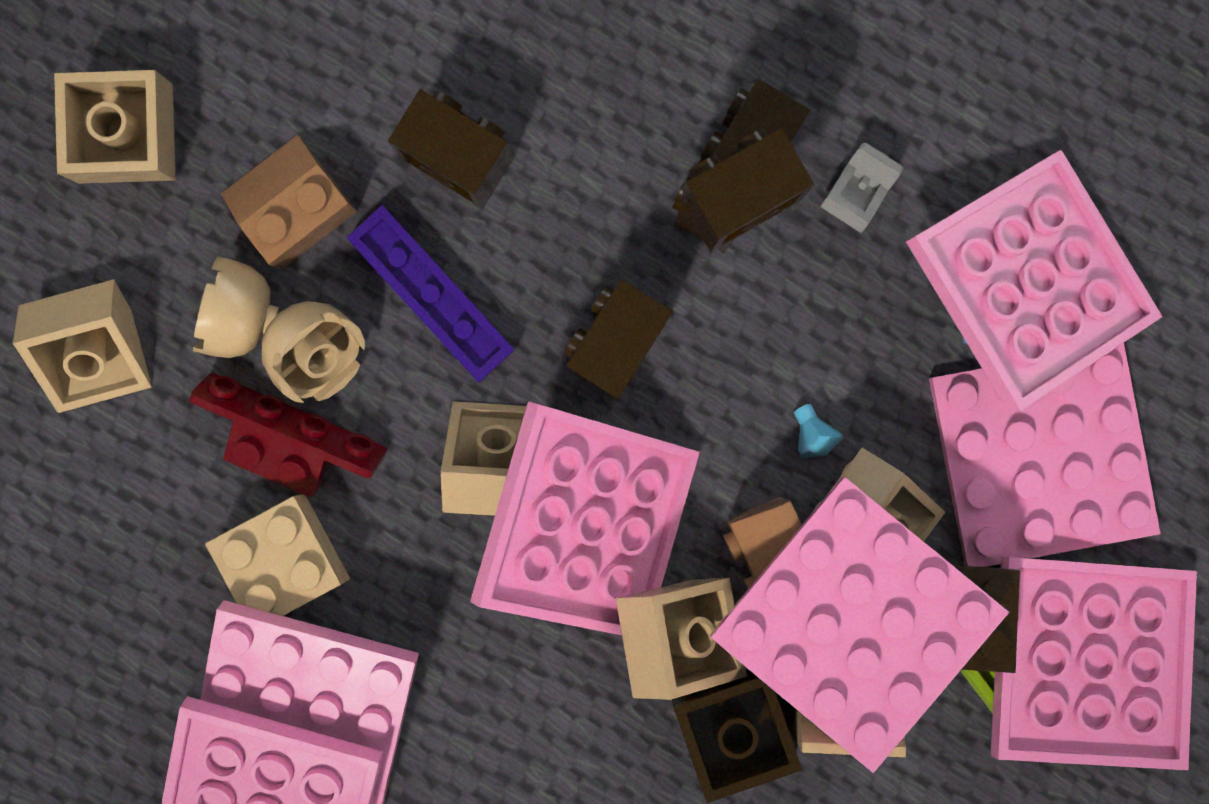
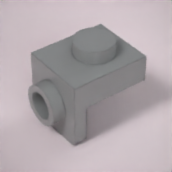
(862, 187)

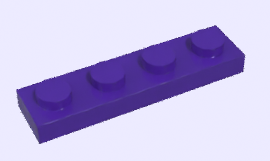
(430, 294)

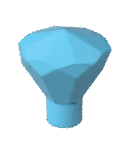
(815, 435)

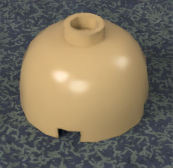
(233, 311)
(311, 350)

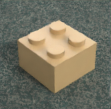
(114, 126)
(278, 558)
(671, 640)

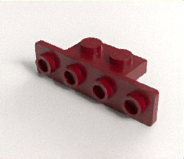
(283, 440)

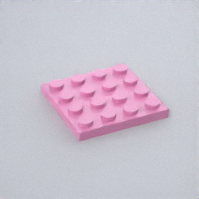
(1034, 281)
(1048, 476)
(582, 520)
(858, 624)
(1098, 666)
(311, 679)
(254, 760)

